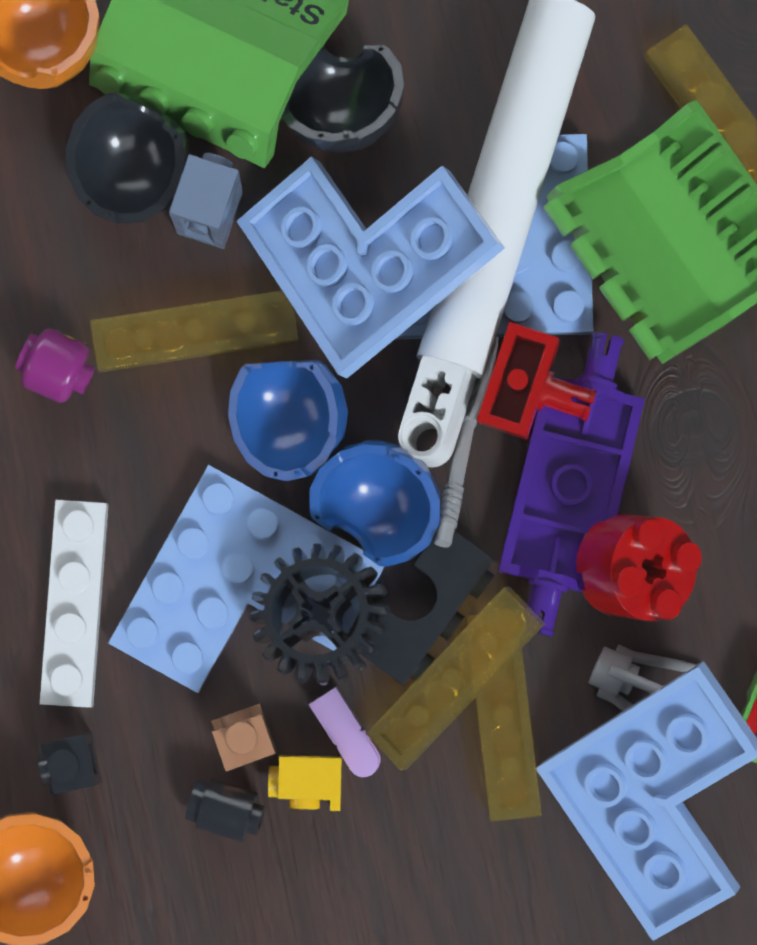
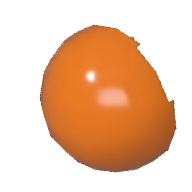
(46, 40)
(42, 878)

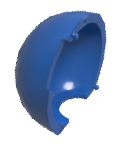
(287, 417)
(379, 499)

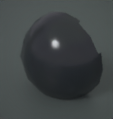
(346, 100)
(125, 159)

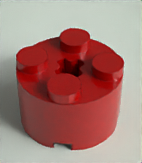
(638, 567)

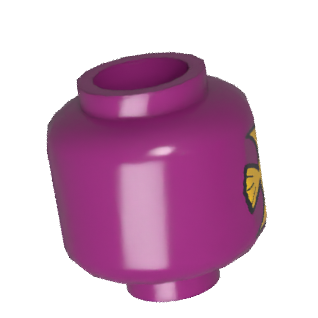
(54, 365)

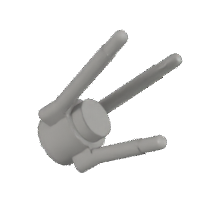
(617, 674)

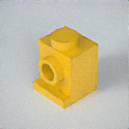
(306, 781)

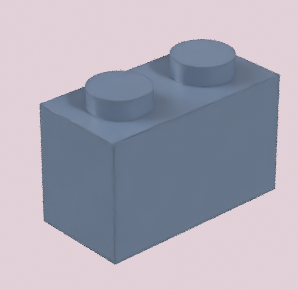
(207, 199)

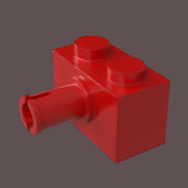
(525, 384)

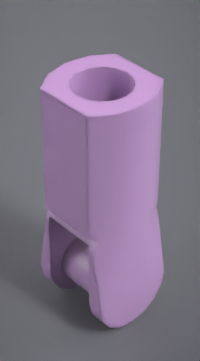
(346, 733)

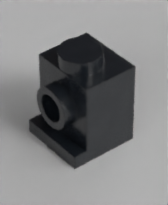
(69, 764)

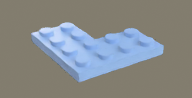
(550, 282)
(370, 283)
(209, 578)
(629, 789)

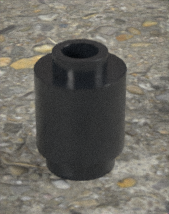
(225, 810)

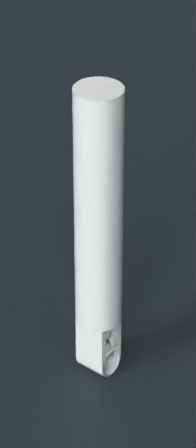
(506, 195)

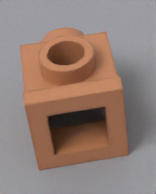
(243, 737)

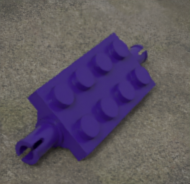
(570, 482)

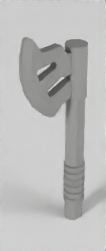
(453, 488)

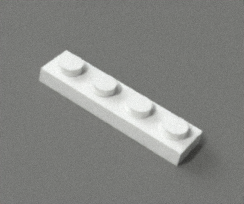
(74, 603)

